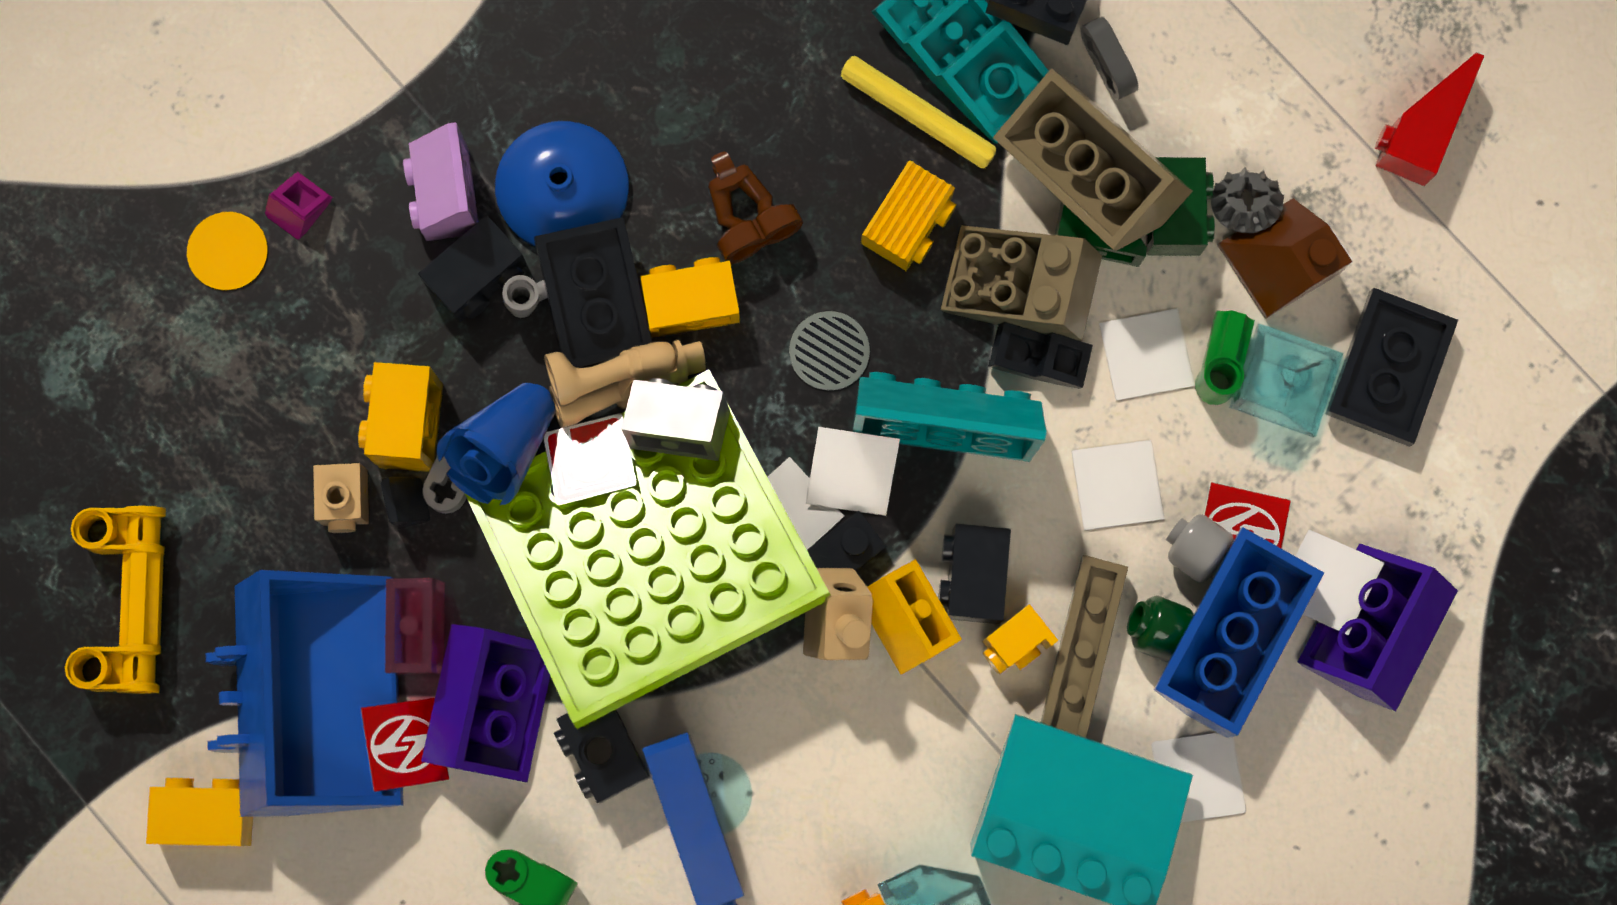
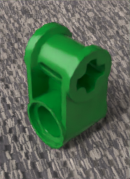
(536, 883)

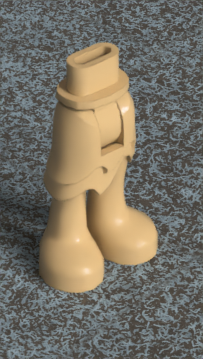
(591, 389)

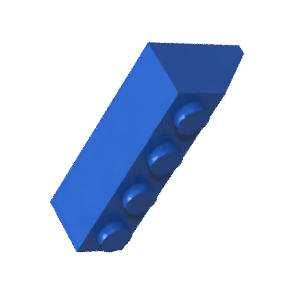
(1238, 633)

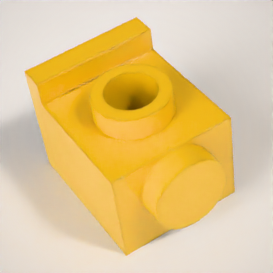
(1017, 641)

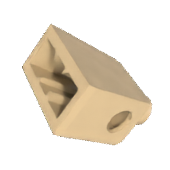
(843, 622)

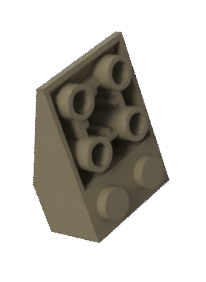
(1023, 280)

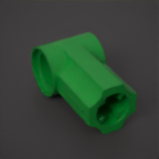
(1225, 354)

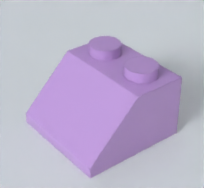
(442, 184)

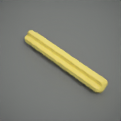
(918, 112)

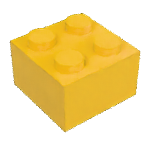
(401, 416)

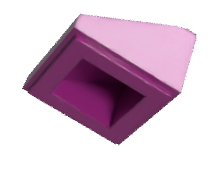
(296, 205)

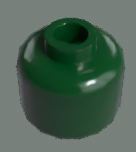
(1158, 626)

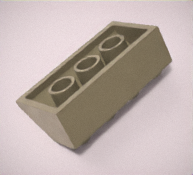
(1091, 163)

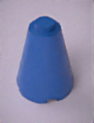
(498, 444)

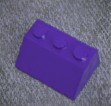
(1388, 634)
(487, 704)

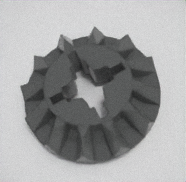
(1231, 209)

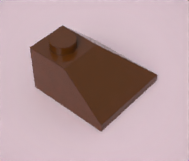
(1285, 258)

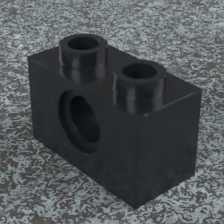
(614, 776)

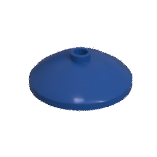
(591, 194)

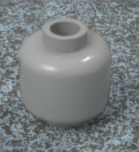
(1199, 547)

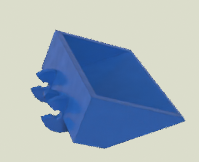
(304, 670)

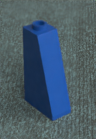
(693, 821)

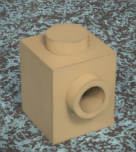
(341, 496)

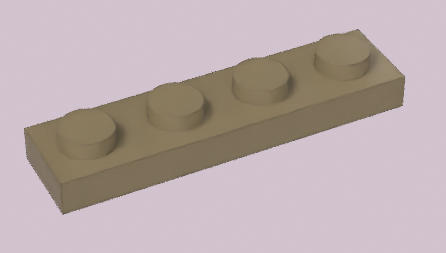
(1084, 645)

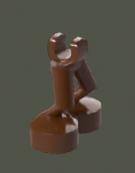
(747, 236)

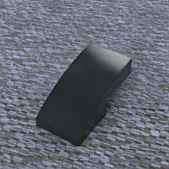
(1040, 356)

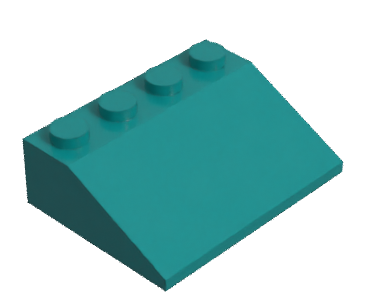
(950, 418)
(1081, 814)

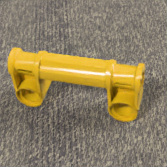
(136, 535)

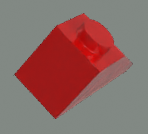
(1423, 132)

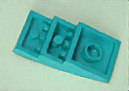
(967, 55)

